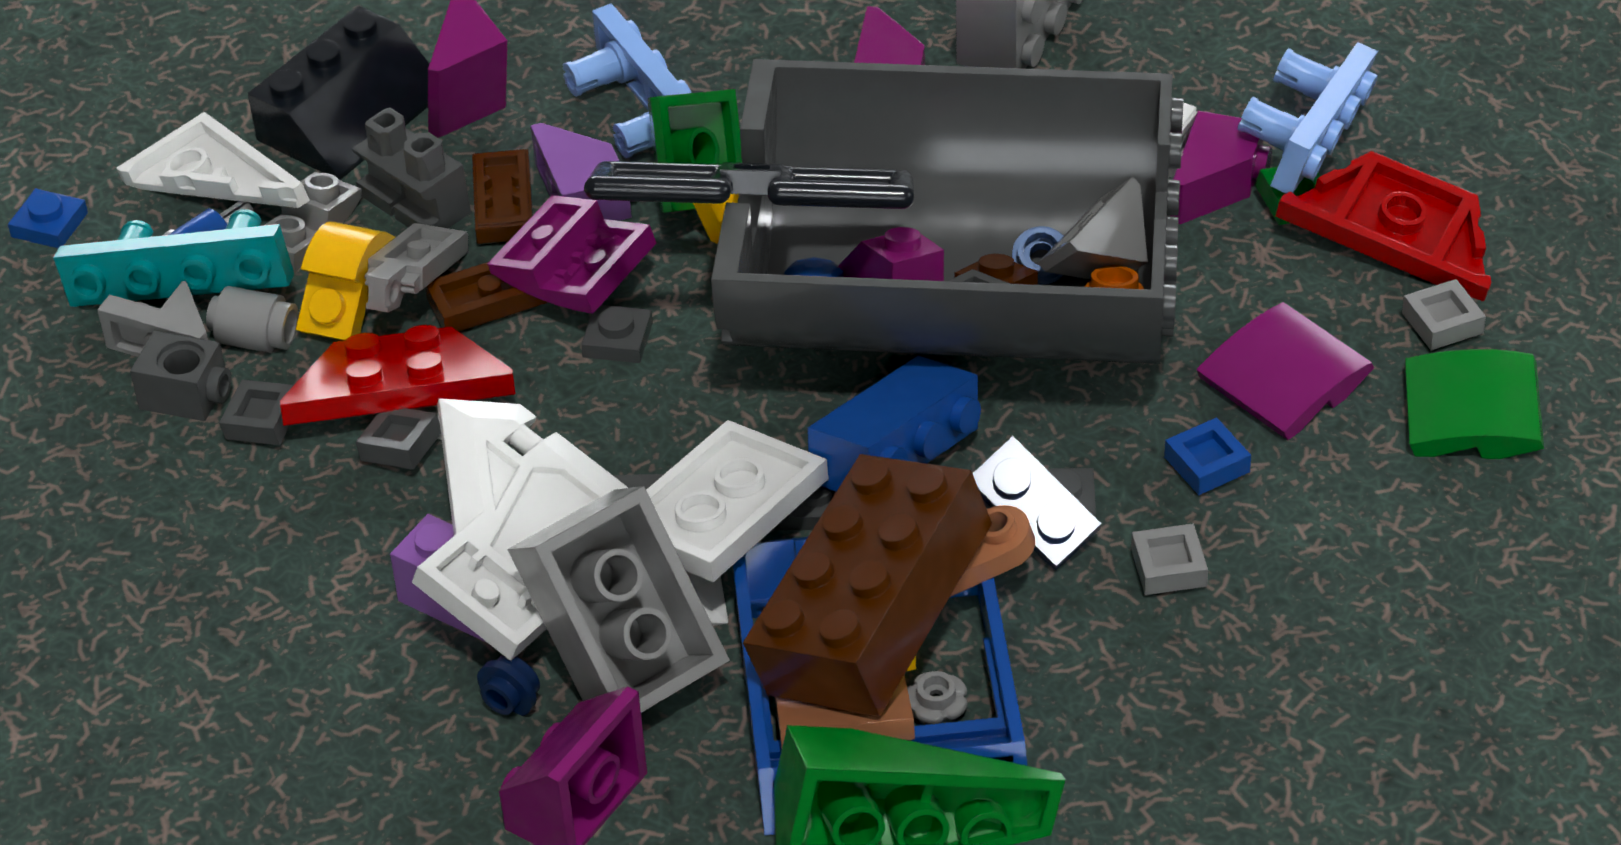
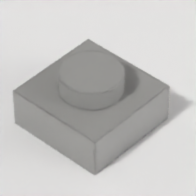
(1443, 314)
(1169, 559)

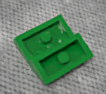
(1474, 401)

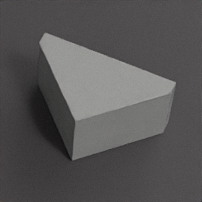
(1104, 236)

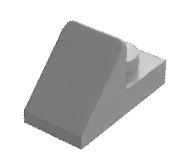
(130, 323)

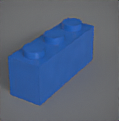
(901, 417)

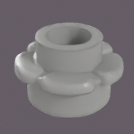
(941, 708)

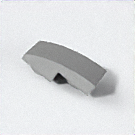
(328, 202)

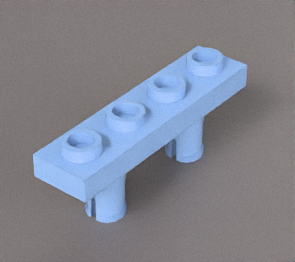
(622, 58)
(1311, 136)

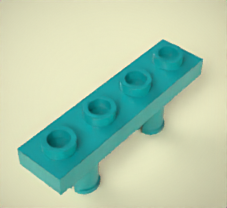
(154, 266)

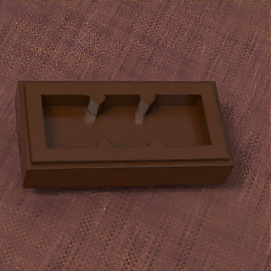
(501, 194)

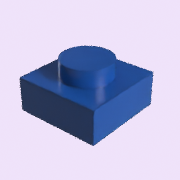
(47, 218)
(1207, 456)

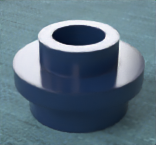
(508, 685)

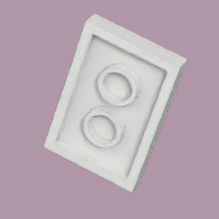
(732, 495)

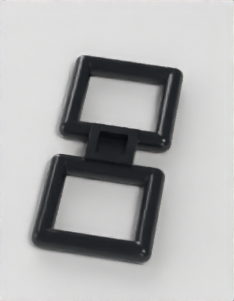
(781, 183)

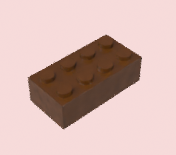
(868, 584)

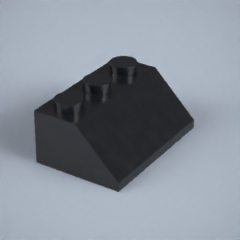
(329, 90)

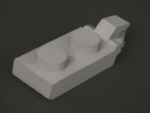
(411, 263)

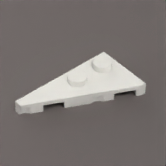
(212, 163)

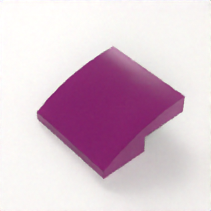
(572, 254)
(1284, 369)

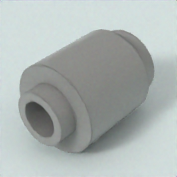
(252, 319)

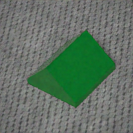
(695, 131)

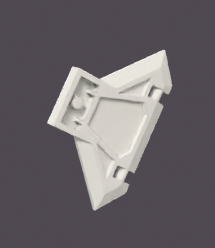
(502, 501)

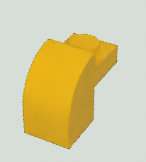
(336, 279)

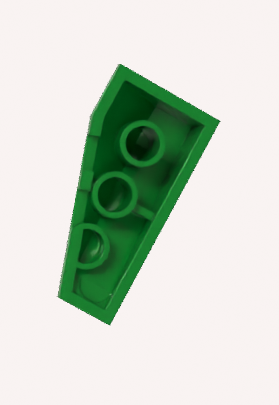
(897, 791)

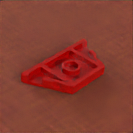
(1397, 219)
(395, 373)

